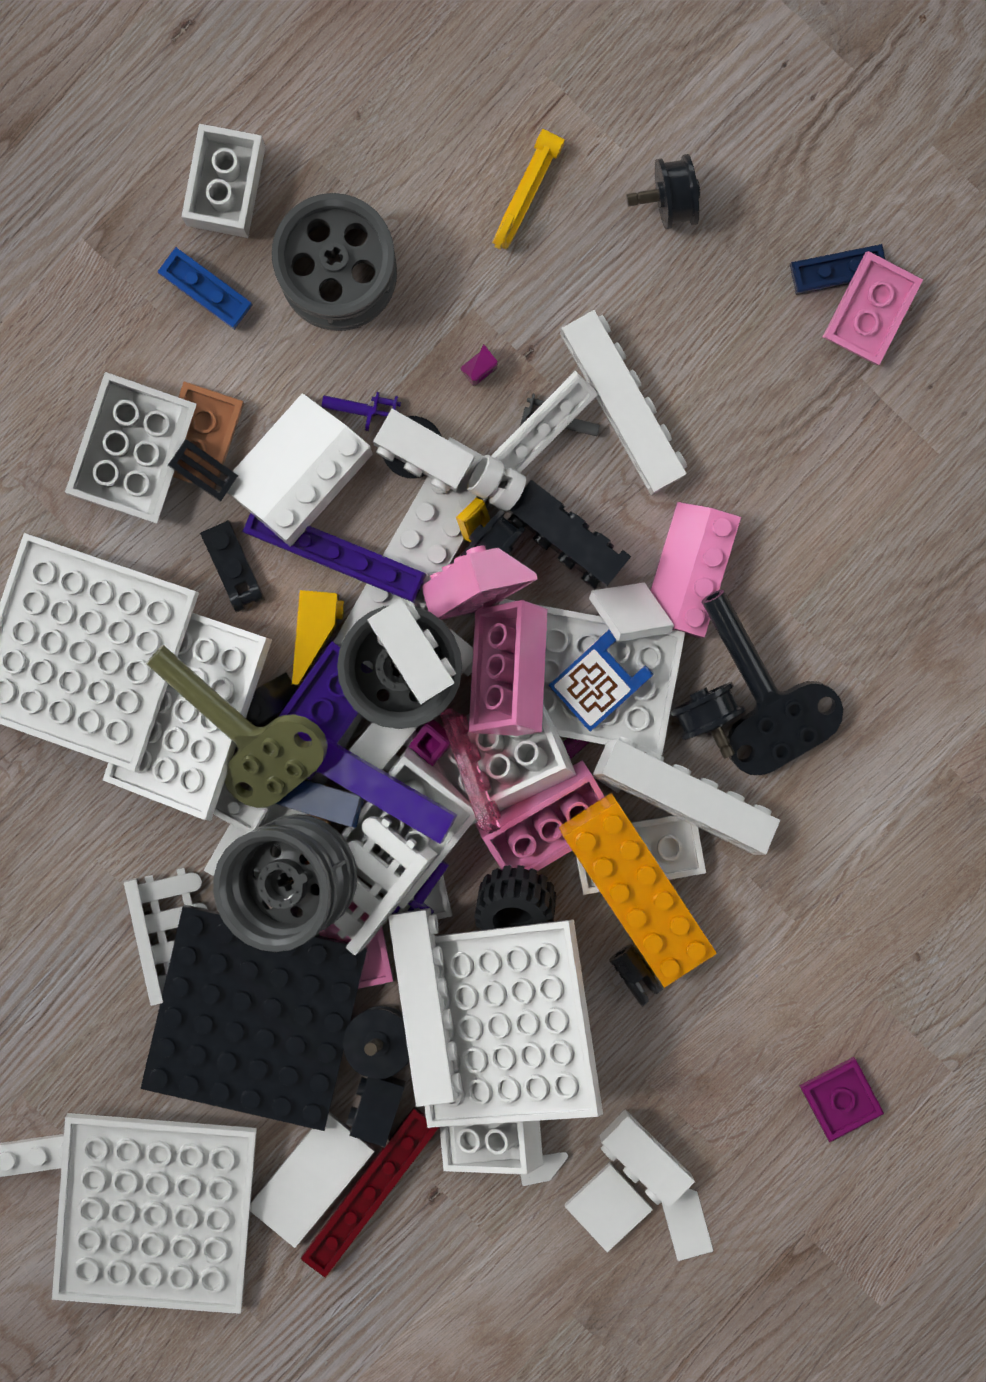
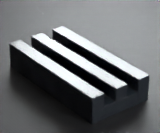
(210, 460)

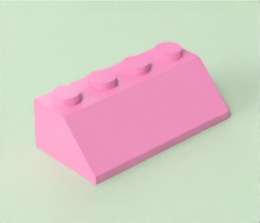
(693, 564)
(475, 582)
(508, 669)
(531, 827)

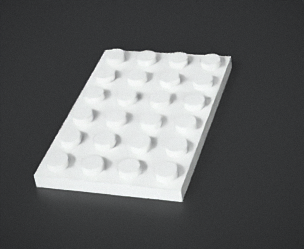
(641, 716)
(186, 751)

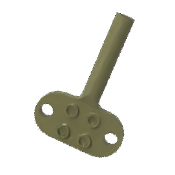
(267, 757)

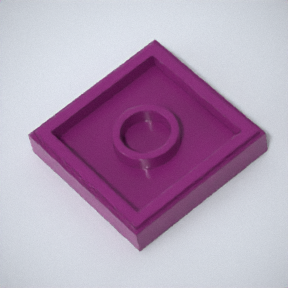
(841, 1099)

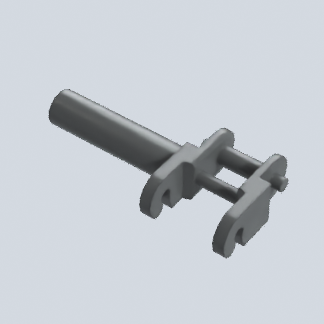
(576, 425)

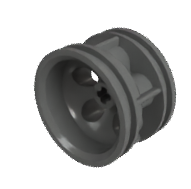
(359, 301)

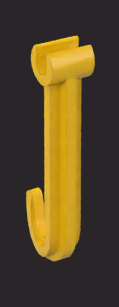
(547, 147)

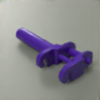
(360, 408)
(426, 888)

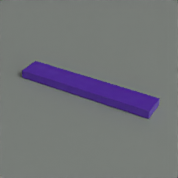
(346, 559)
(385, 791)

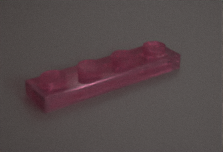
(475, 781)

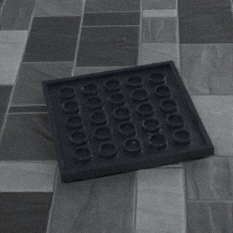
(252, 1023)

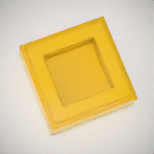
(472, 517)

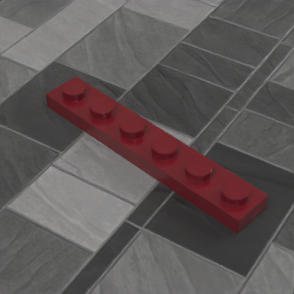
(368, 1193)

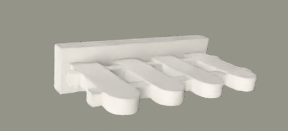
(385, 878)
(158, 922)

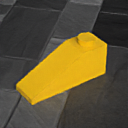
(315, 625)

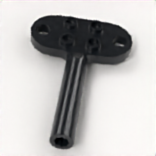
(782, 721)

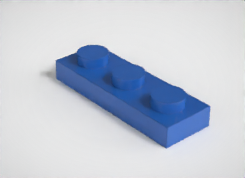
(205, 288)

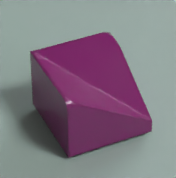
(479, 366)
(431, 742)

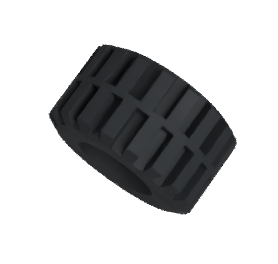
(514, 899)

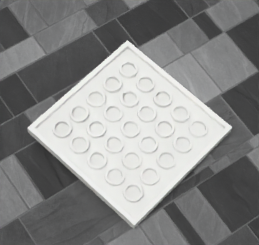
(80, 649)
(518, 1027)
(153, 1213)

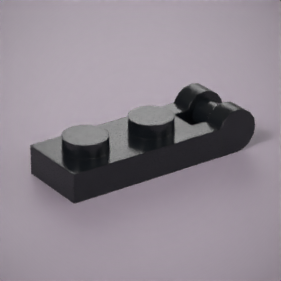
(232, 565)

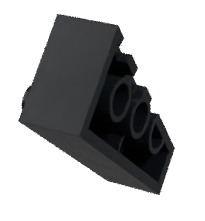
(567, 536)

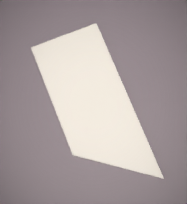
(688, 1226)

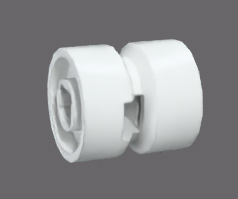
(492, 481)

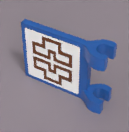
(597, 683)

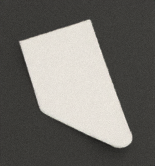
(544, 1173)

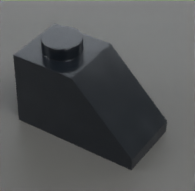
(270, 699)

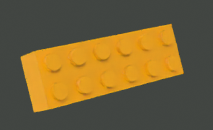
(637, 890)

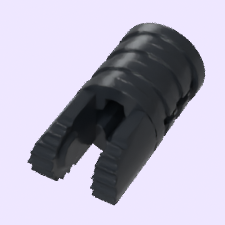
(632, 970)

